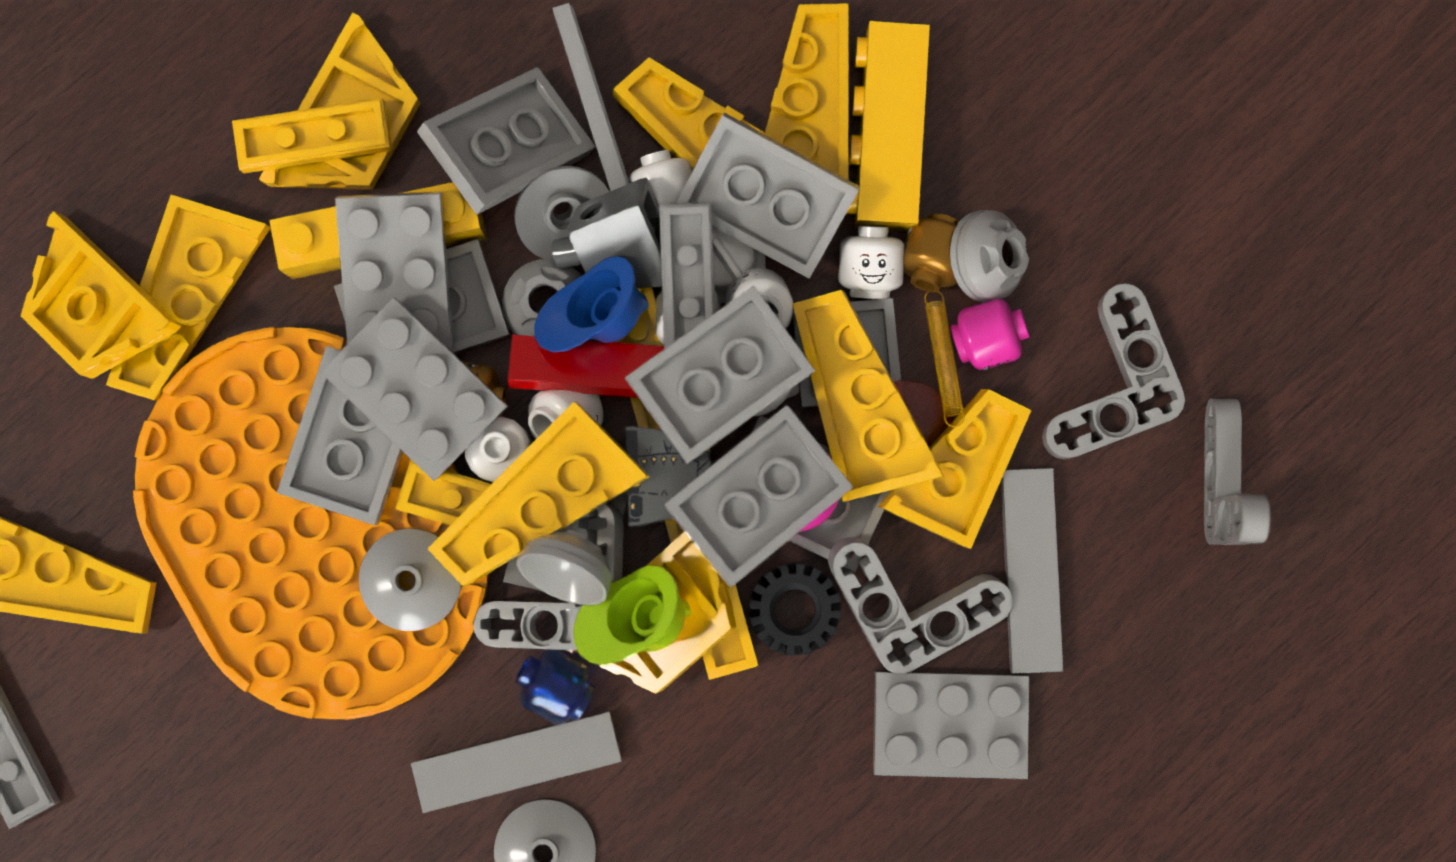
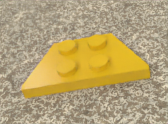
(352, 73)
(90, 305)
(702, 629)

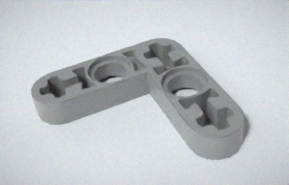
(1138, 380)
(1228, 514)
(564, 612)
(899, 624)

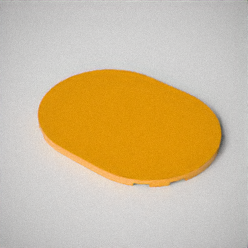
(266, 573)

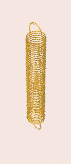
(940, 345)

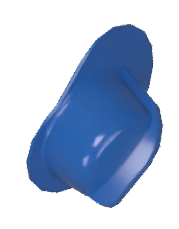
(594, 306)

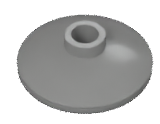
(534, 212)
(387, 601)
(545, 823)

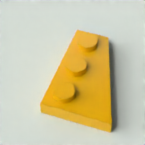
(973, 466)

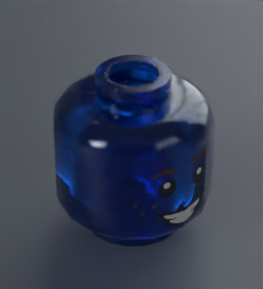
(555, 686)

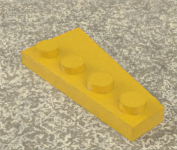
(671, 109)
(859, 404)

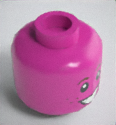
(989, 334)

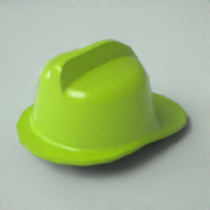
(636, 616)

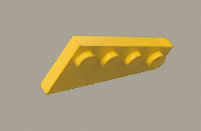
(813, 89)
(189, 276)
(544, 490)
(67, 584)

